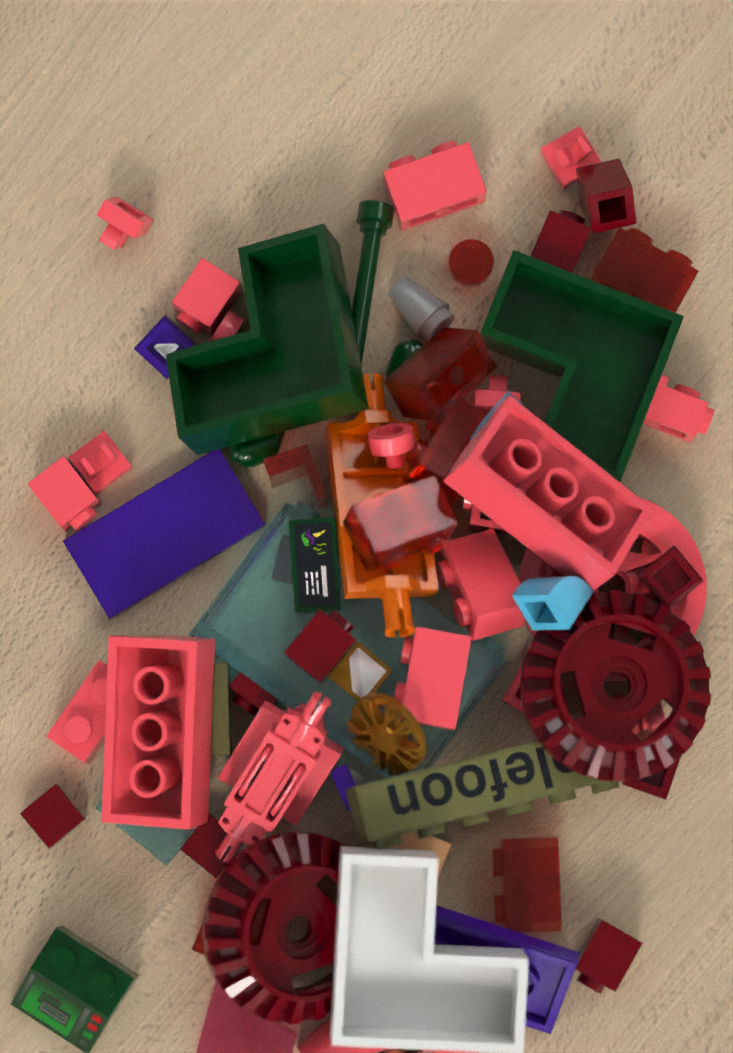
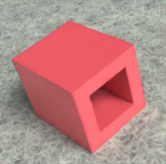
(205, 298)
(65, 495)

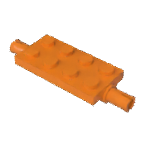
(357, 477)

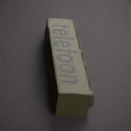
(464, 791)

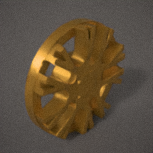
(385, 735)

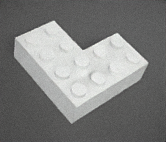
(401, 987)

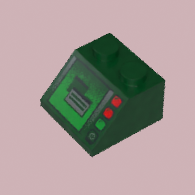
(74, 989)

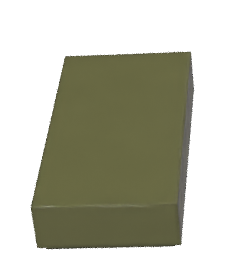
(221, 716)

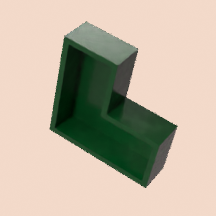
(596, 341)
(293, 363)

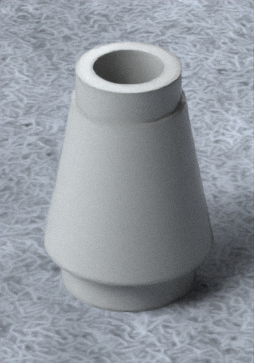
(420, 308)

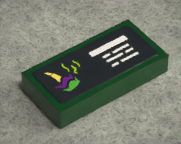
(314, 565)

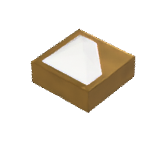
(360, 672)

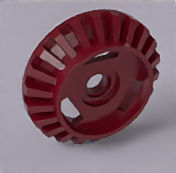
(602, 740)
(260, 974)

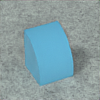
(552, 601)

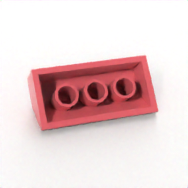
(549, 495)
(158, 730)

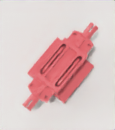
(275, 771)

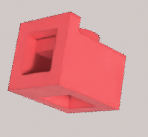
(678, 411)

